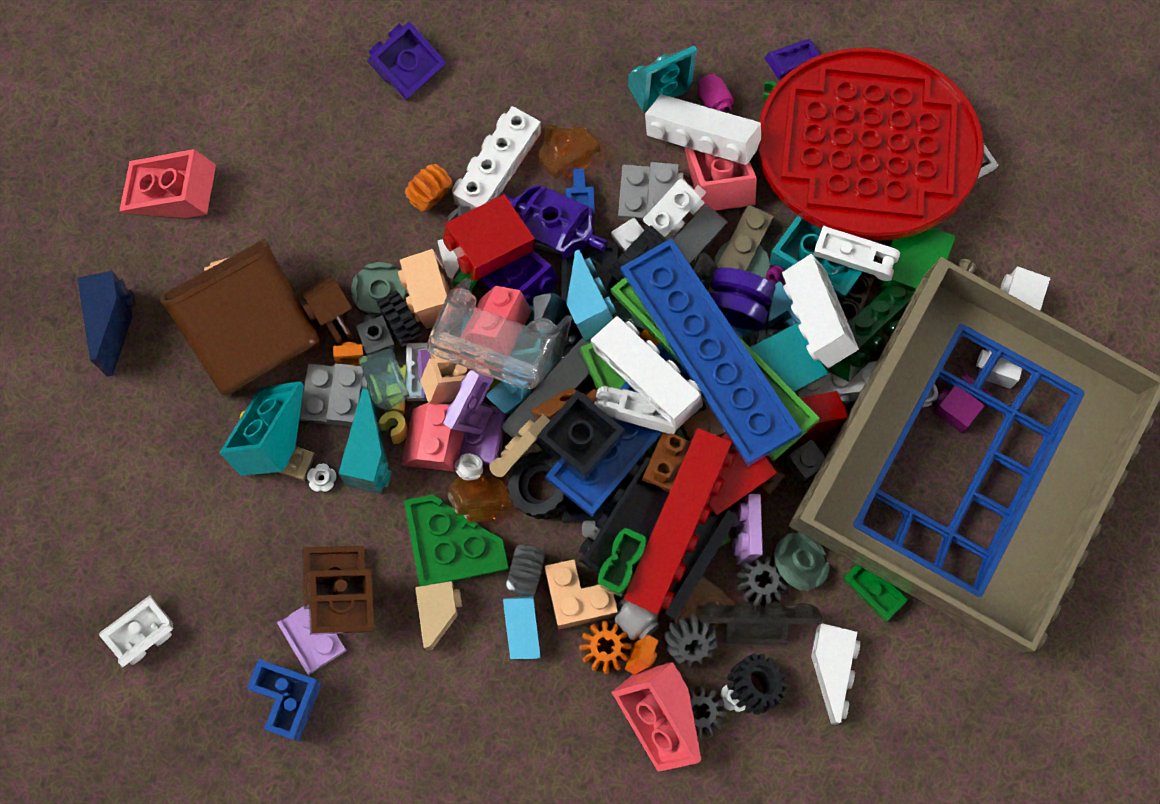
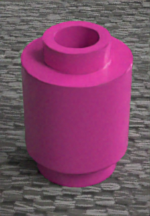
(715, 93)

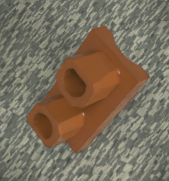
(666, 461)

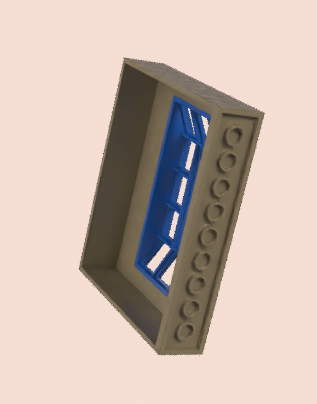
(1060, 492)

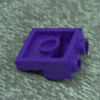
(405, 59)
(528, 274)

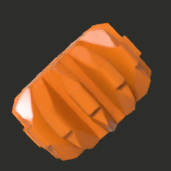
(428, 187)
(603, 657)

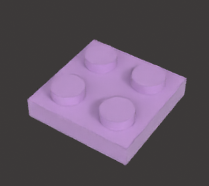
(748, 540)

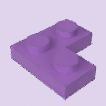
(467, 410)

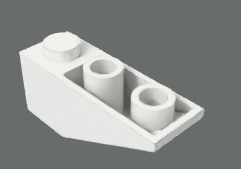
(832, 662)

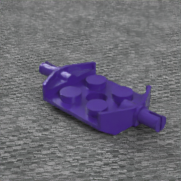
(567, 232)

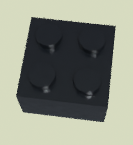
(580, 436)

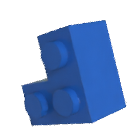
(292, 694)

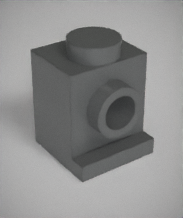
(382, 341)

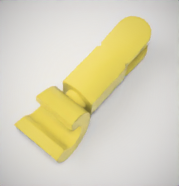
(395, 417)

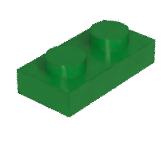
(875, 592)

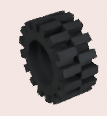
(399, 318)
(744, 689)

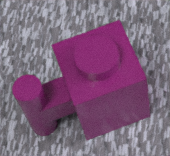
(958, 406)

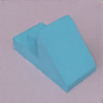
(781, 309)
(507, 396)

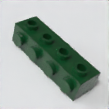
(873, 330)

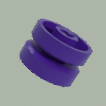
(742, 297)

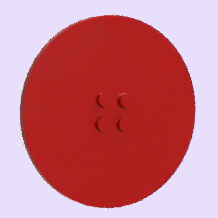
(870, 143)

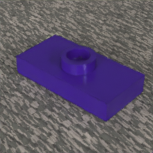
(791, 56)

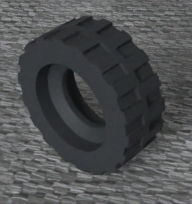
(645, 242)
(520, 493)

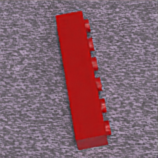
(679, 520)

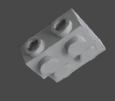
(644, 187)
(332, 394)

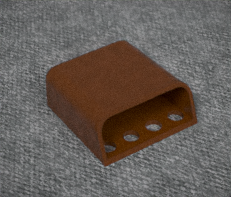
(242, 319)

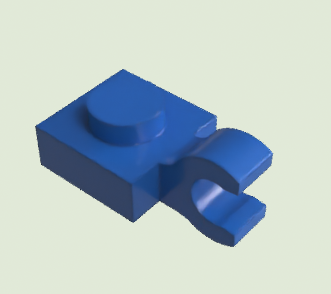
(580, 193)

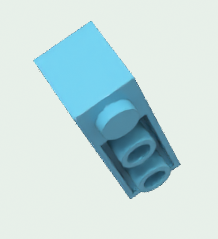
(585, 298)

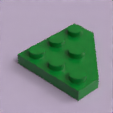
(449, 546)

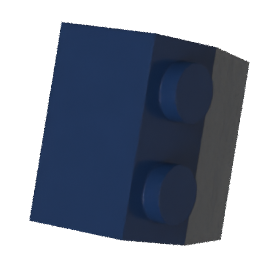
(106, 317)

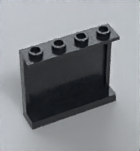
(638, 509)

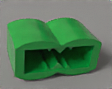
(619, 568)

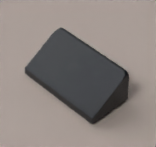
(551, 307)

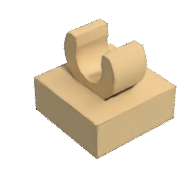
(299, 464)

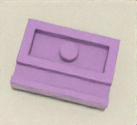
(311, 650)

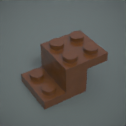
(337, 590)

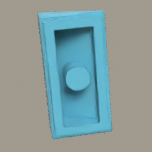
(521, 627)

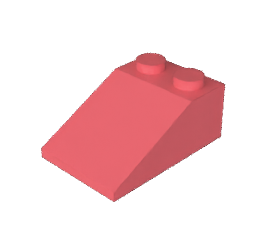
(725, 181)
(169, 185)
(661, 716)

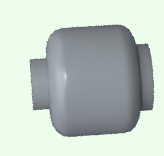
(635, 620)

